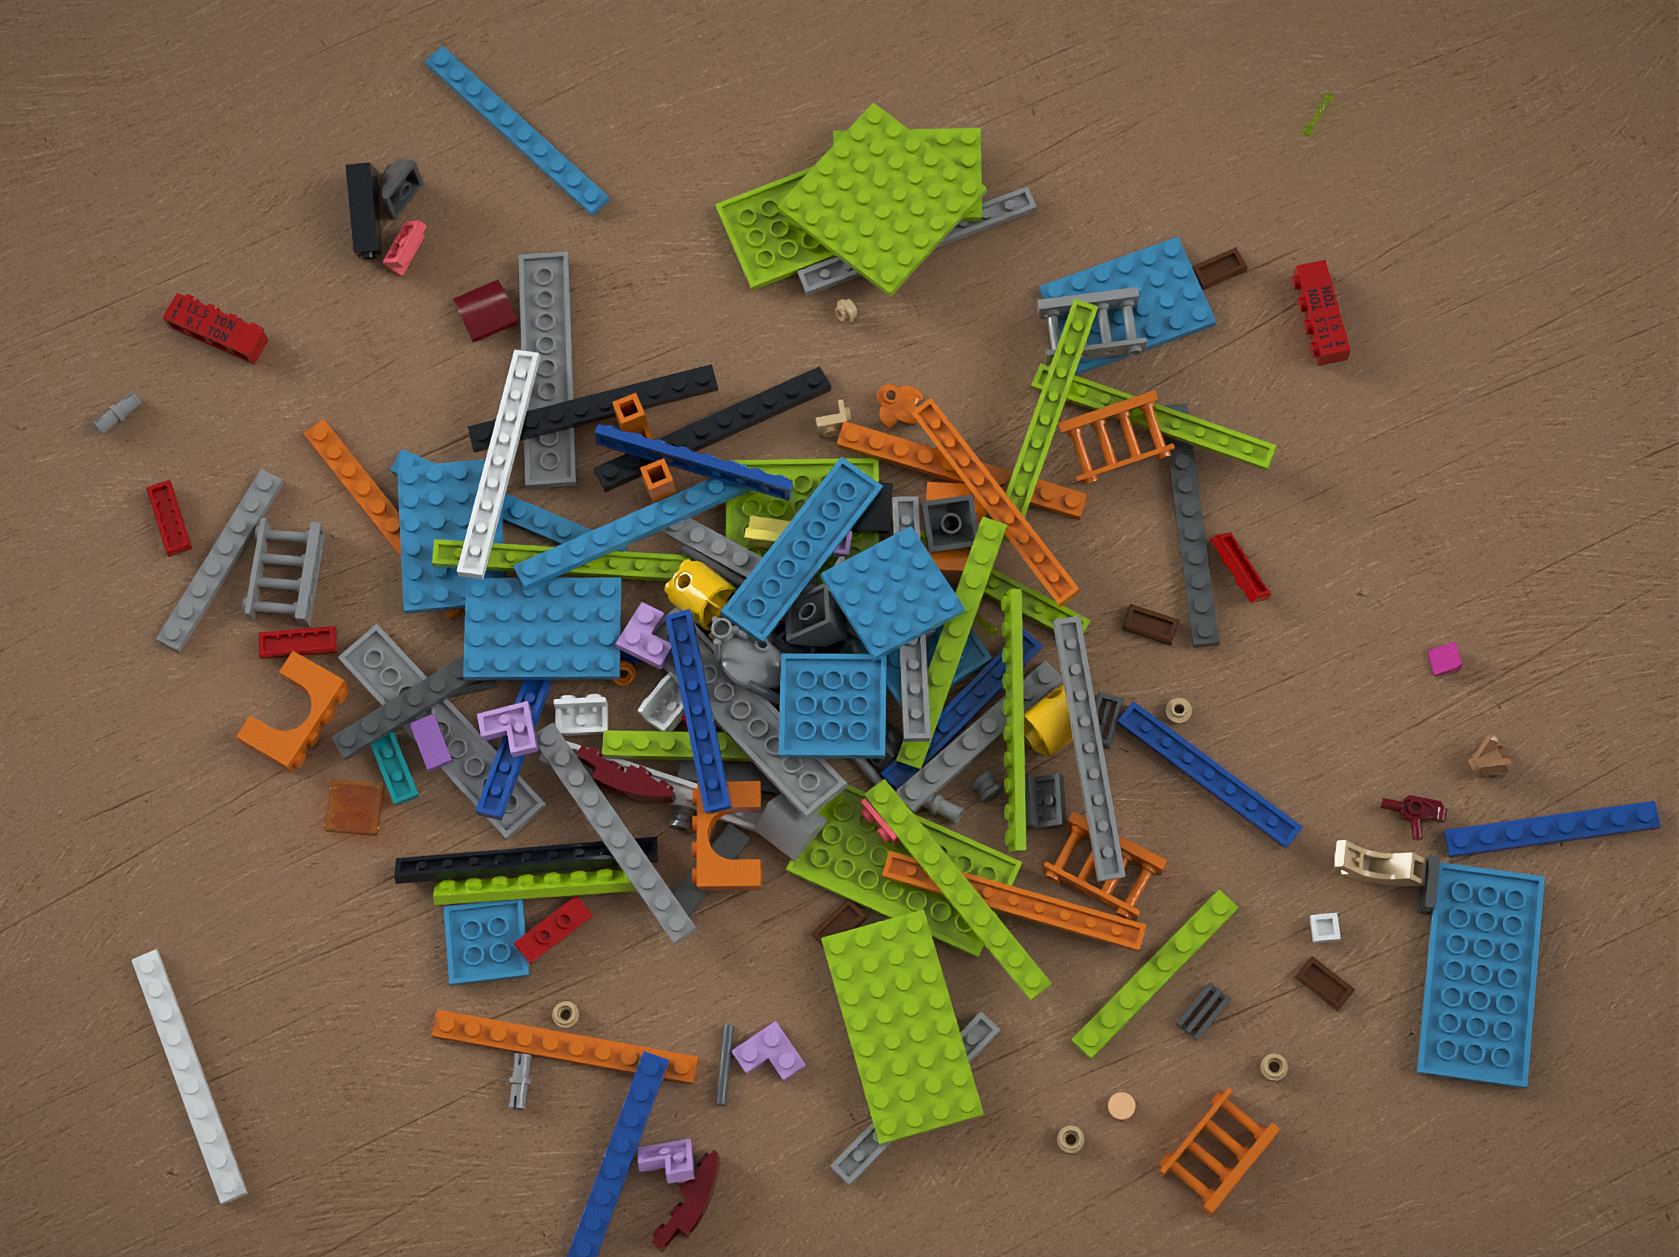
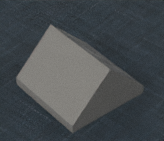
(787, 827)

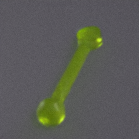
(1308, 130)
(993, 630)

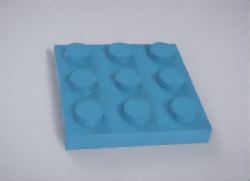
(482, 941)

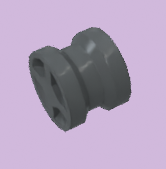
(987, 787)
(683, 819)

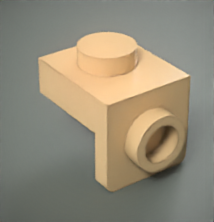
(832, 424)

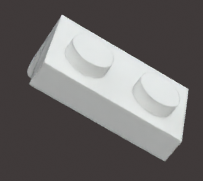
(663, 706)
(581, 715)

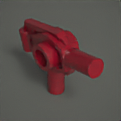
(1417, 810)

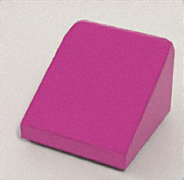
(1445, 659)

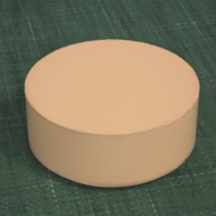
(1121, 1106)

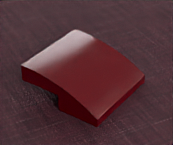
(485, 311)

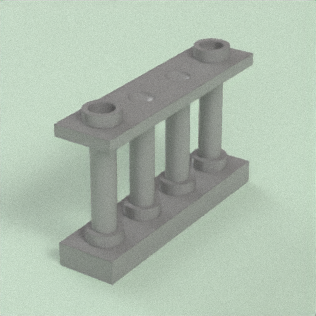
(1121, 299)
(305, 586)

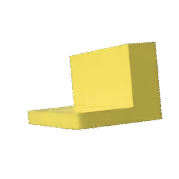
(763, 531)

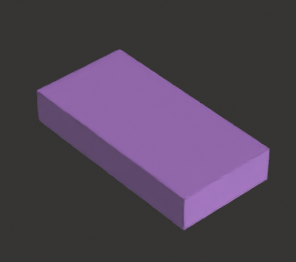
(431, 742)

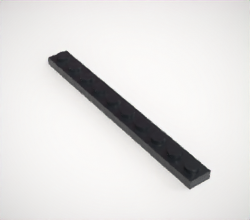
(600, 405)
(722, 424)
(512, 861)

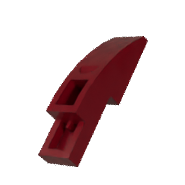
(632, 784)
(698, 1195)

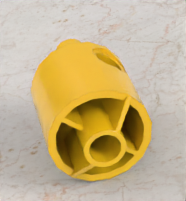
(700, 590)
(1048, 724)

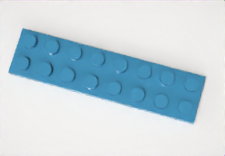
(801, 550)

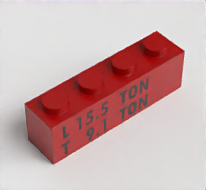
(1321, 312)
(216, 328)

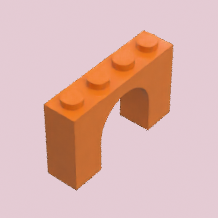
(656, 475)
(953, 562)
(290, 746)
(712, 870)

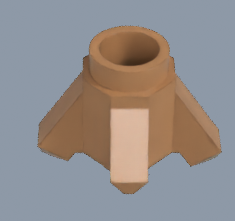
(1490, 758)

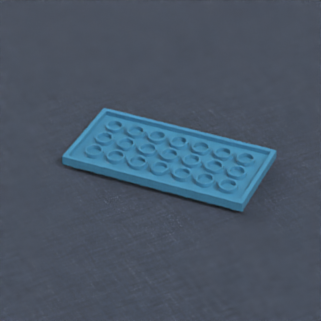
(1481, 976)

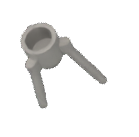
(723, 632)

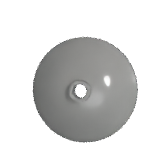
(751, 660)

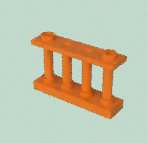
(1122, 412)
(1130, 851)
(1229, 1176)

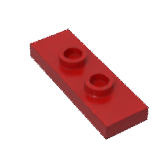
(169, 518)
(1240, 567)
(302, 641)
(553, 930)

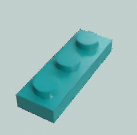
(395, 770)

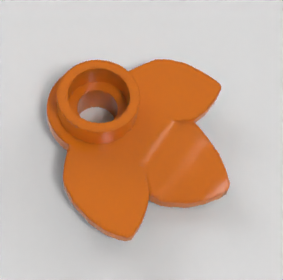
(899, 408)

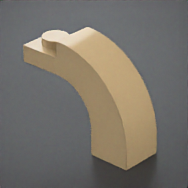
(1378, 867)

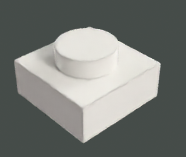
(1324, 928)

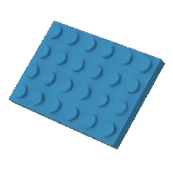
(1168, 303)
(436, 505)
(542, 633)

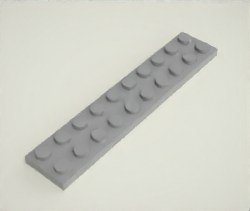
(548, 331)
(390, 672)
(755, 729)

